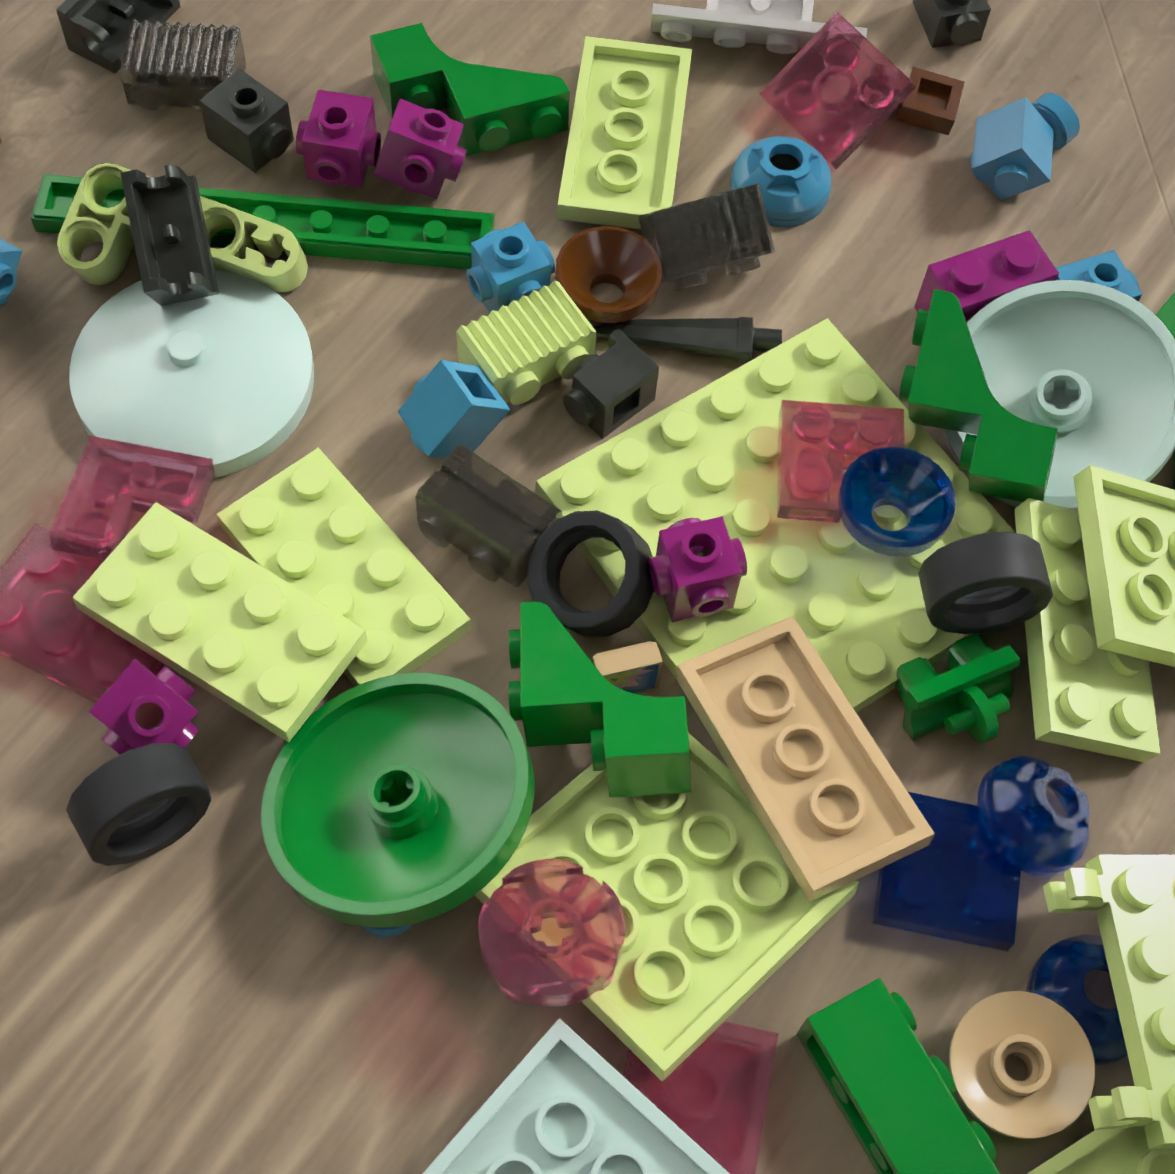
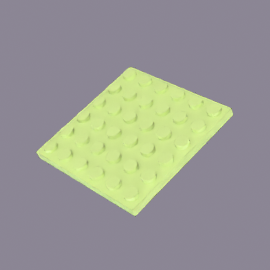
(720, 459)

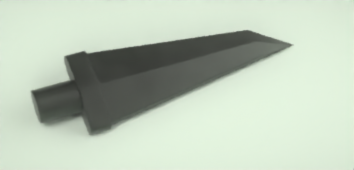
(708, 336)

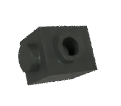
(247, 120)

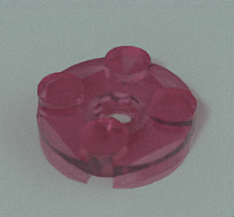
(544, 973)

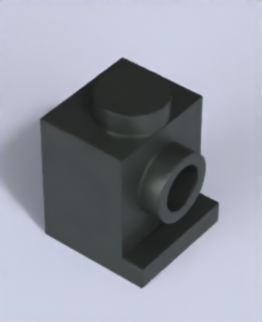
(952, 20)
(612, 386)

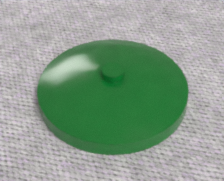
(398, 800)

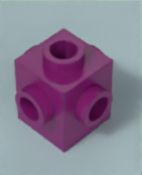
(420, 149)
(336, 150)
(697, 568)
(132, 689)

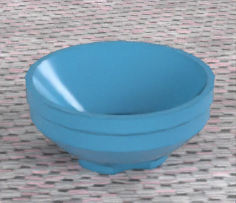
(787, 195)

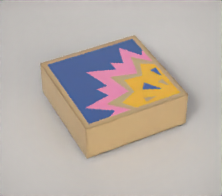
(631, 667)

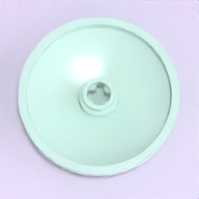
(1085, 365)
(195, 375)

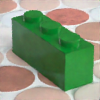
(892, 1089)

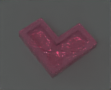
(819, 444)
(116, 482)

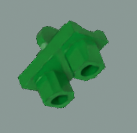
(960, 698)

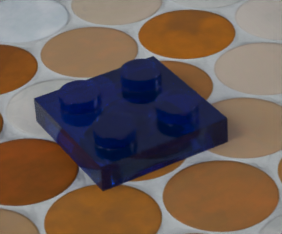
(954, 885)

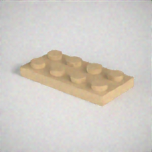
(803, 758)

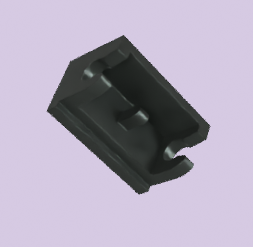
(101, 26)
(169, 235)

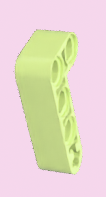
(91, 222)

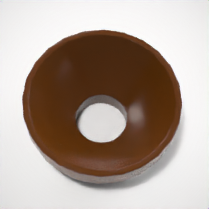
(611, 257)

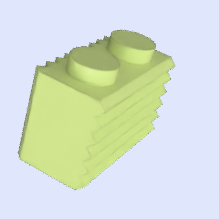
(528, 343)

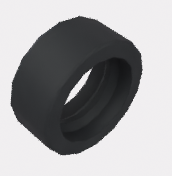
(551, 552)
(985, 583)
(138, 803)

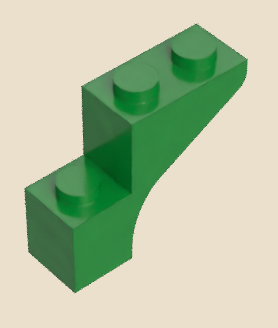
(491, 102)
(951, 393)
(569, 702)

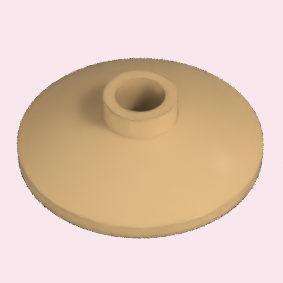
(1049, 1044)

